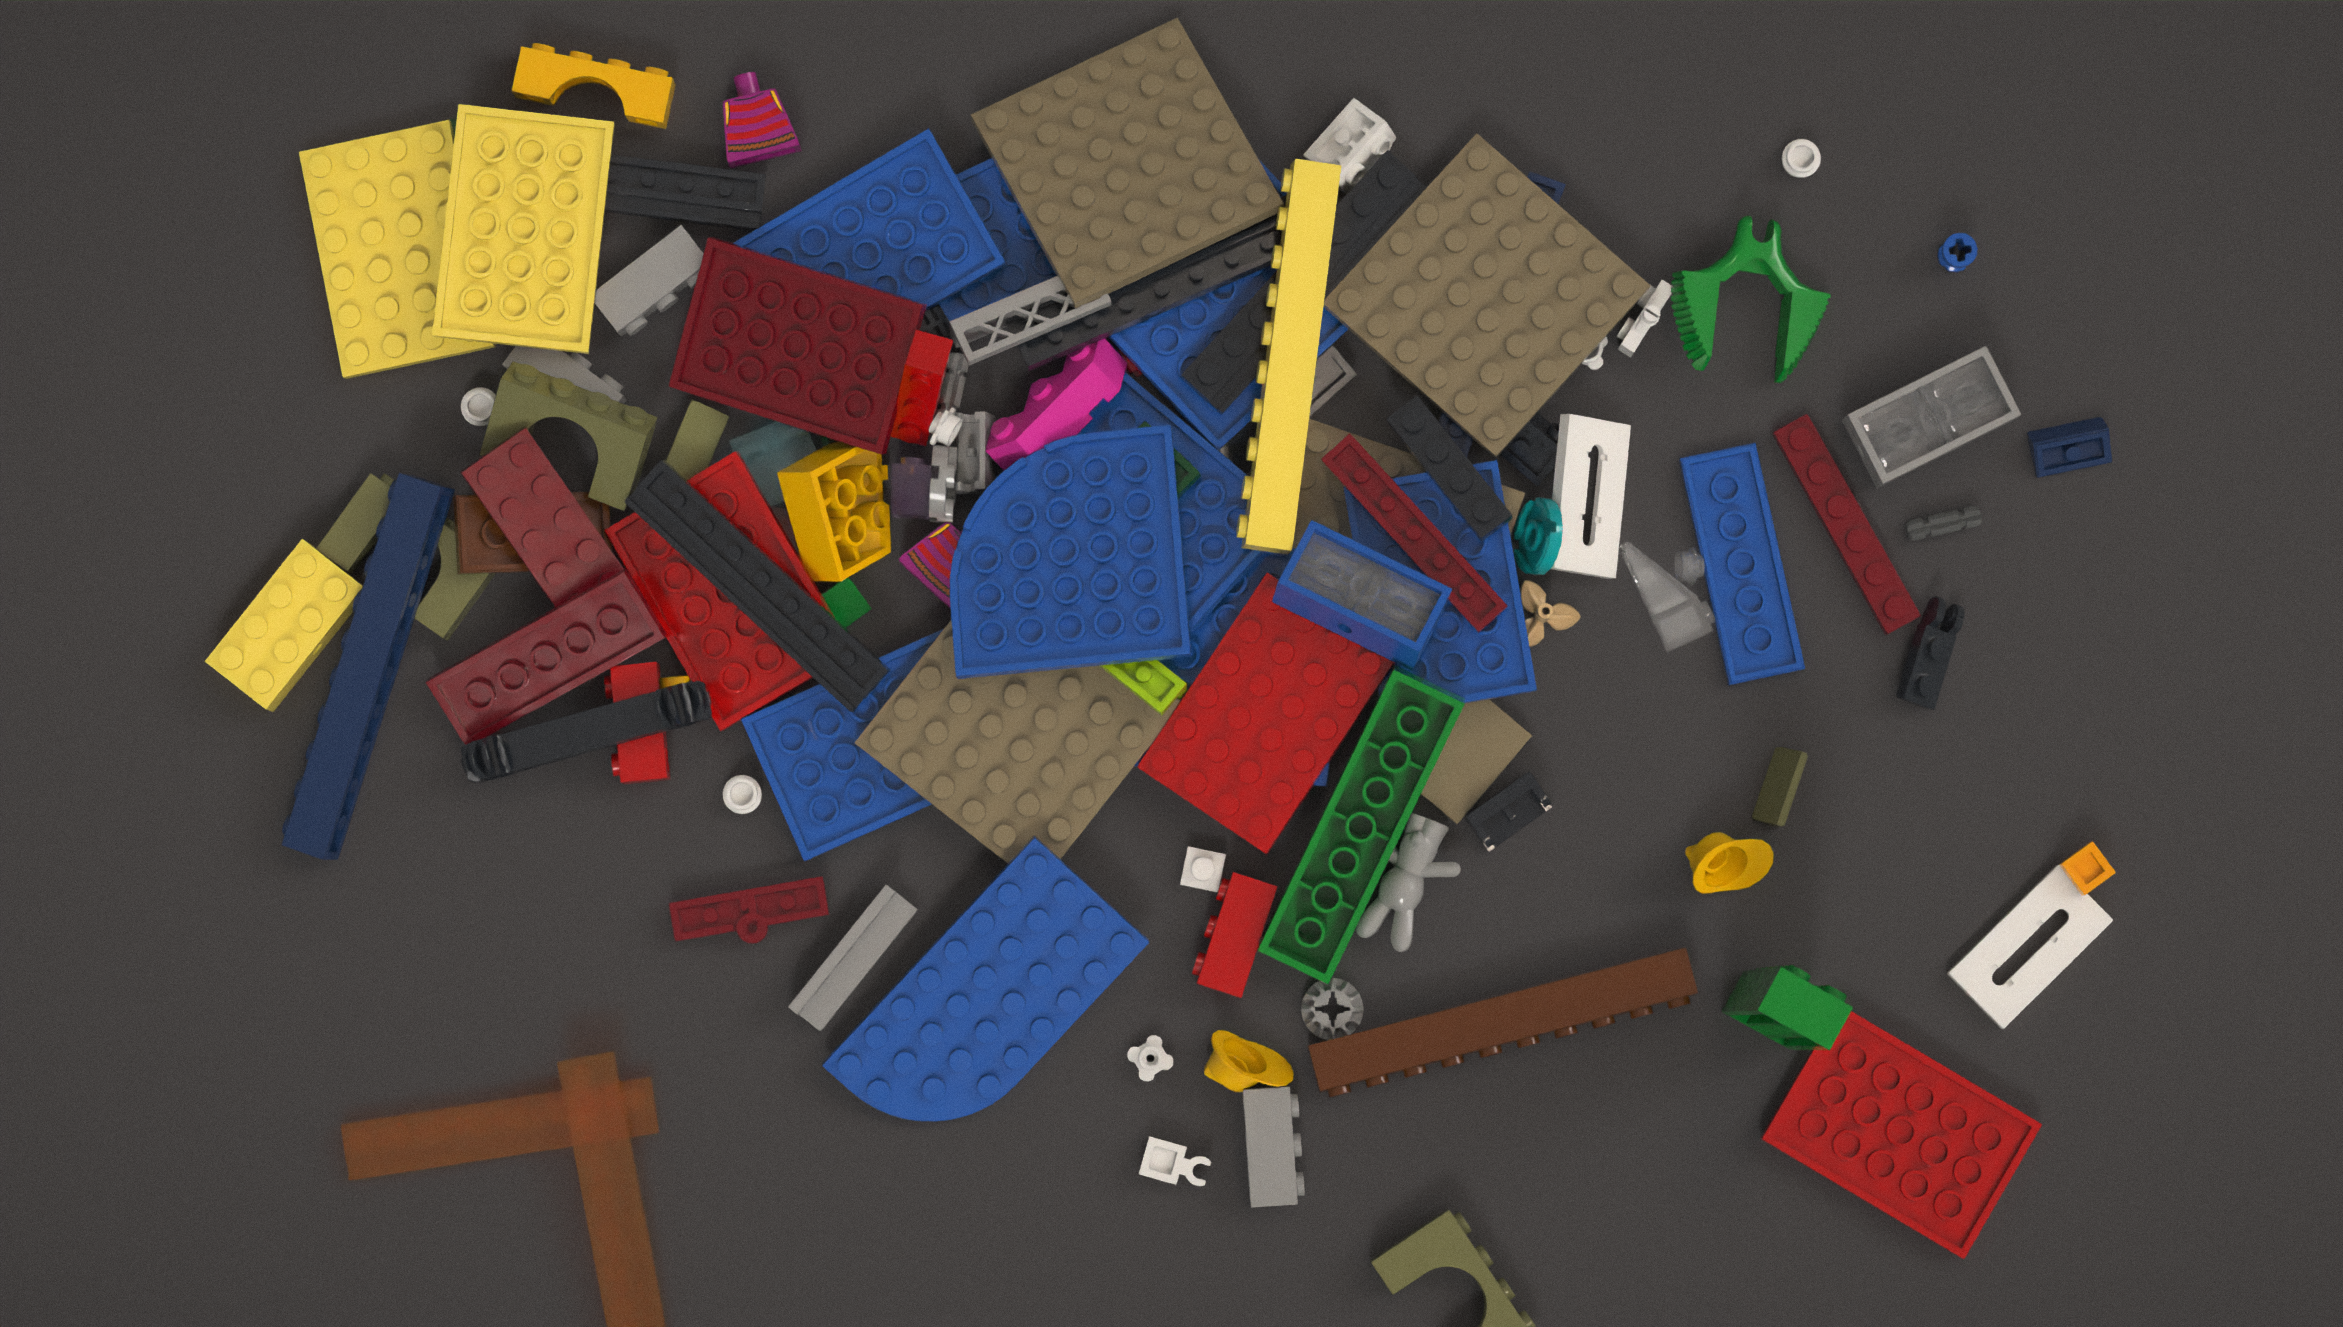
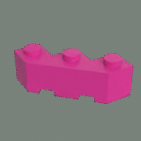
(1059, 404)

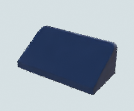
(2070, 446)

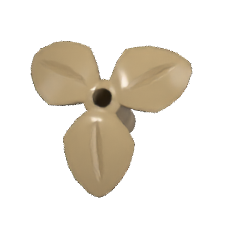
(1559, 616)

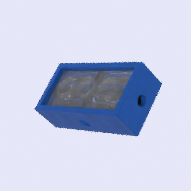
(1361, 595)

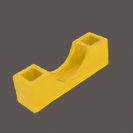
(545, 76)

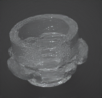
(1688, 566)

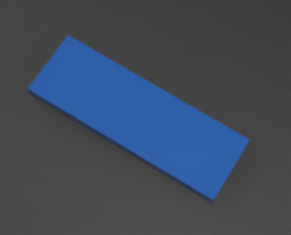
(1742, 564)

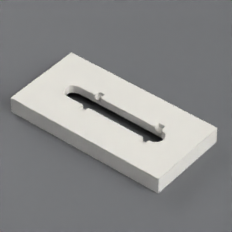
(1570, 485)
(1975, 968)

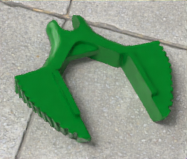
(1698, 291)

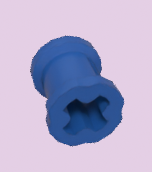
(1964, 243)

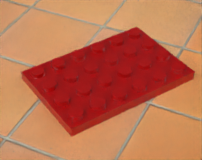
(704, 628)
(1264, 718)
(1902, 1133)

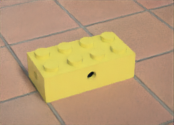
(286, 626)

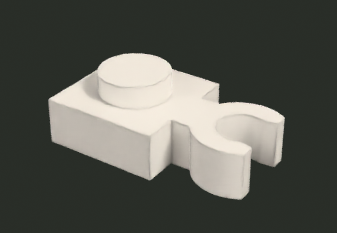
(1166, 1161)

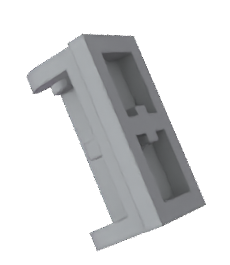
(974, 464)

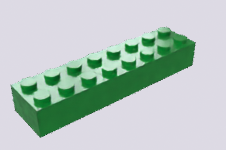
(1361, 824)
(1788, 1007)

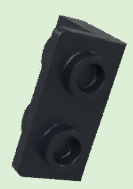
(1534, 449)

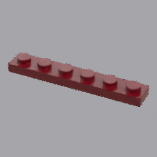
(1846, 524)
(1413, 532)

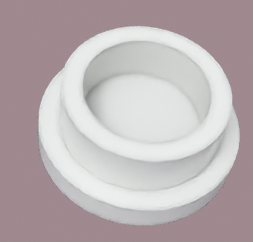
(1801, 158)
(477, 406)
(742, 794)

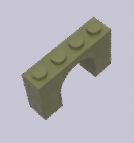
(618, 430)
(355, 536)
(1445, 1244)

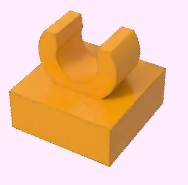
(2087, 868)

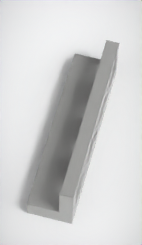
(992, 319)
(853, 958)

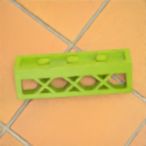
(1149, 682)

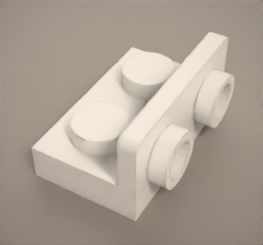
(1354, 142)

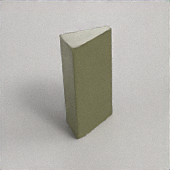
(696, 439)
(1779, 786)

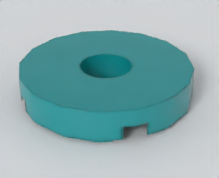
(1539, 536)

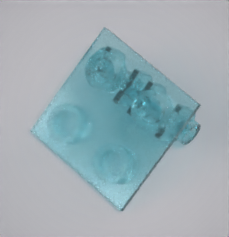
(770, 451)

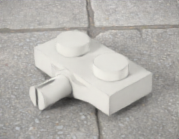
(1634, 331)

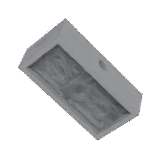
(1931, 417)

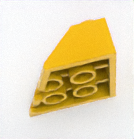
(837, 510)

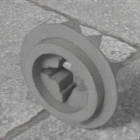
(1319, 1022)

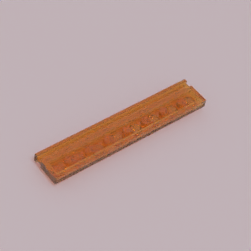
(478, 1132)
(611, 1191)

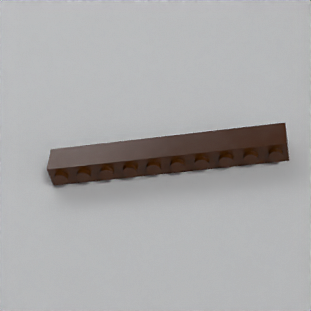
(1502, 1021)

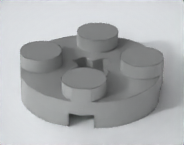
(942, 484)

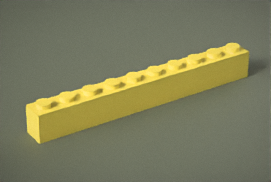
(1290, 356)

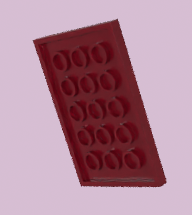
(796, 345)

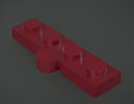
(749, 910)

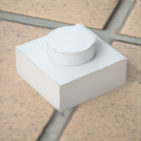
(1202, 869)

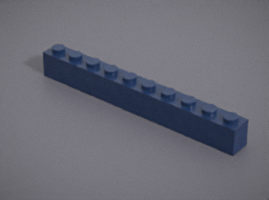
(367, 666)

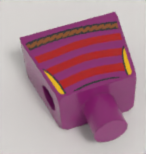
(756, 124)
(932, 560)

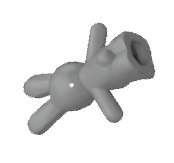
(1404, 884)

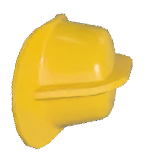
(1728, 863)
(1243, 1063)

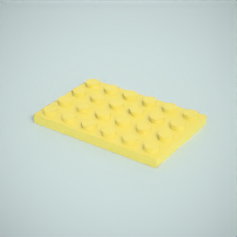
(523, 229)
(380, 244)

